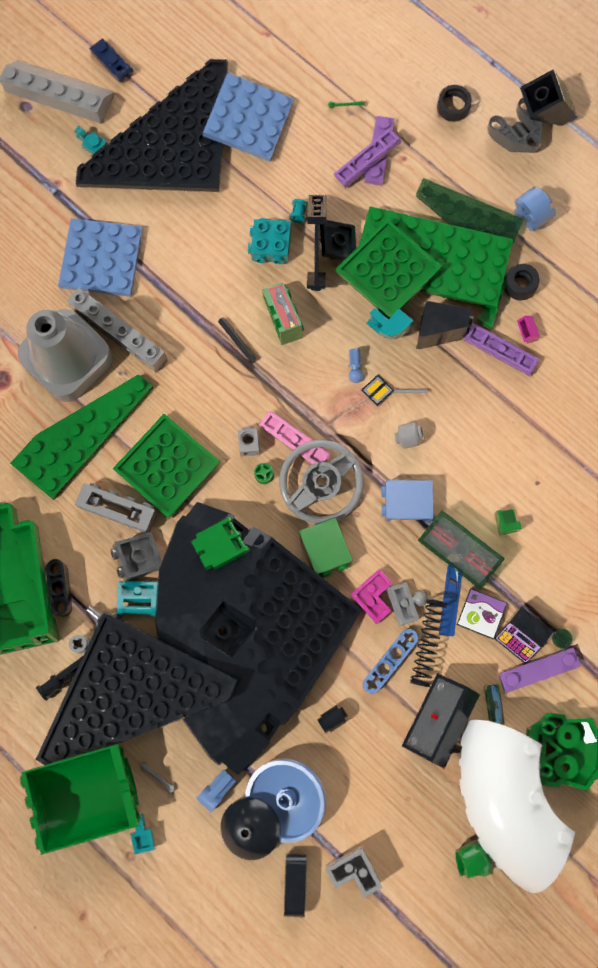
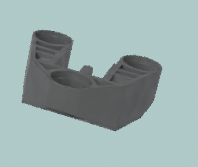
(519, 135)

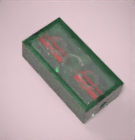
(461, 550)

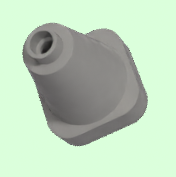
(64, 353)

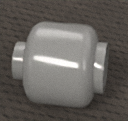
(409, 435)

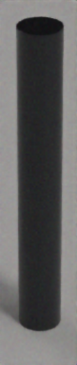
(237, 340)

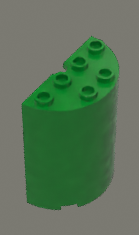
(81, 798)

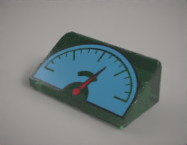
(494, 704)

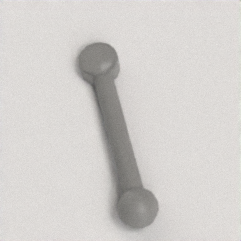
(170, 788)

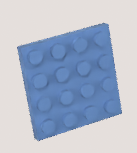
(248, 117)
(100, 257)

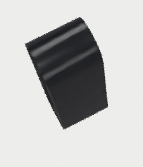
(53, 580)
(295, 885)

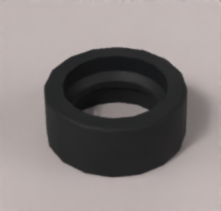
(458, 91)

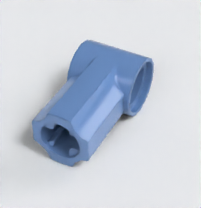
(213, 793)

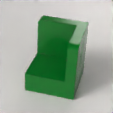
(507, 522)

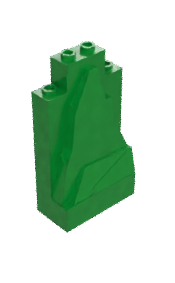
(23, 586)

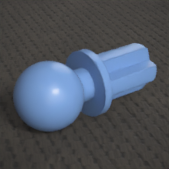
(355, 374)

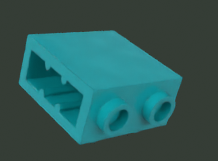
(270, 241)

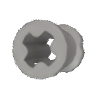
(74, 647)

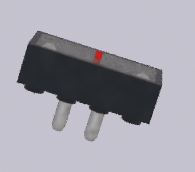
(441, 720)

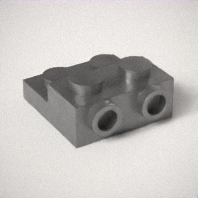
(136, 556)

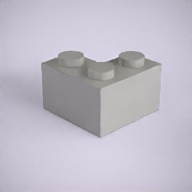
(357, 866)

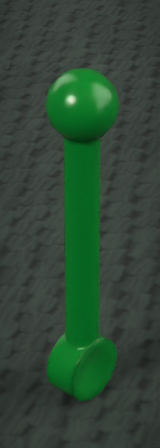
(331, 104)

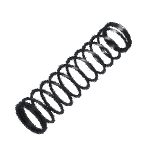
(432, 603)

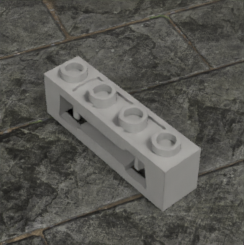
(87, 496)

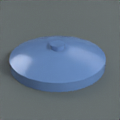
(293, 794)

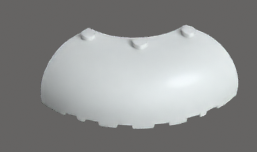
(509, 805)

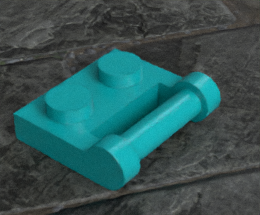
(138, 593)

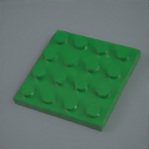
(388, 269)
(166, 466)

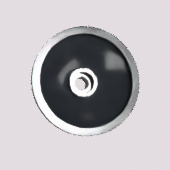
(260, 822)

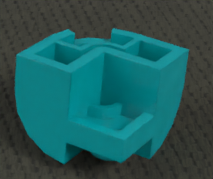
(390, 328)

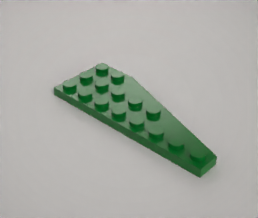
(65, 447)

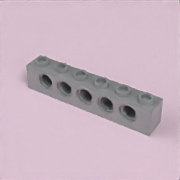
(117, 330)

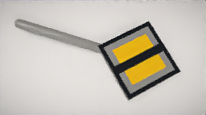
(378, 390)

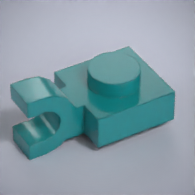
(90, 142)
(142, 838)

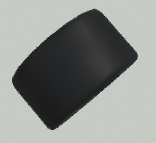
(525, 271)

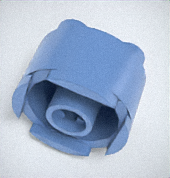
(534, 208)

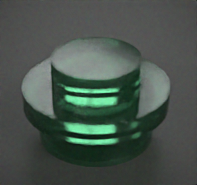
(562, 638)

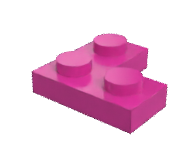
(367, 596)

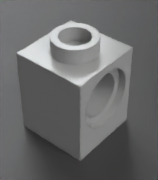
(248, 449)

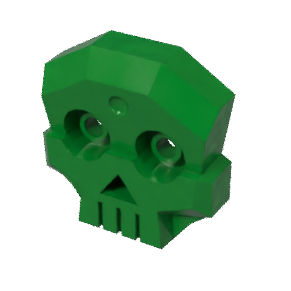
(578, 752)

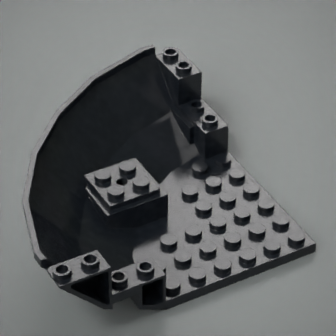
(277, 625)

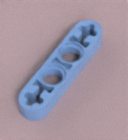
(392, 663)

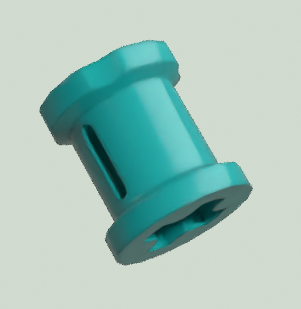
(298, 210)

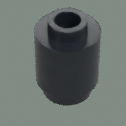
(332, 719)

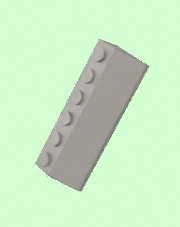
(56, 91)

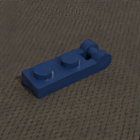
(111, 60)

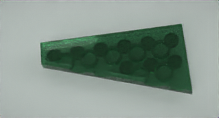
(467, 212)

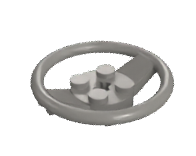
(310, 491)

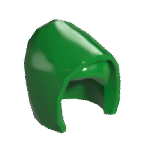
(473, 860)

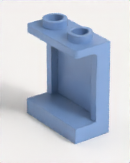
(407, 500)

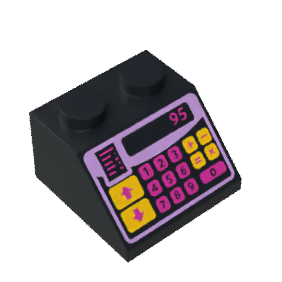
(523, 635)

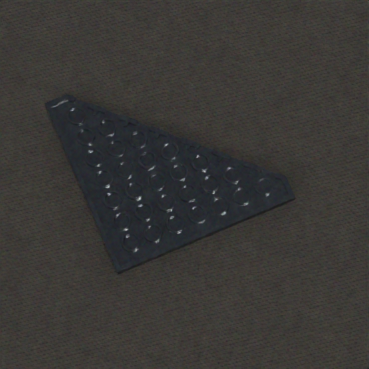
(165, 144)
(129, 689)

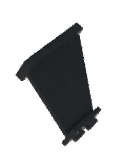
(316, 215)

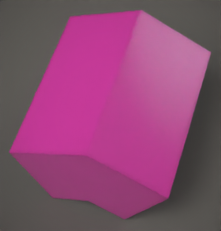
(532, 328)

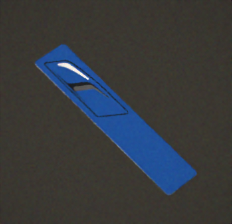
(451, 597)

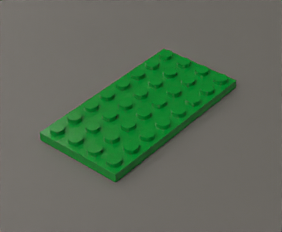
(469, 259)

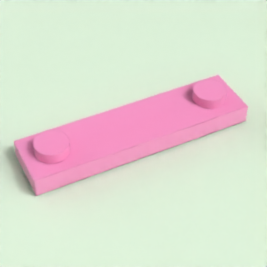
(292, 437)

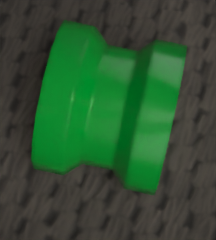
(262, 469)

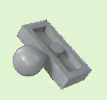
(404, 604)

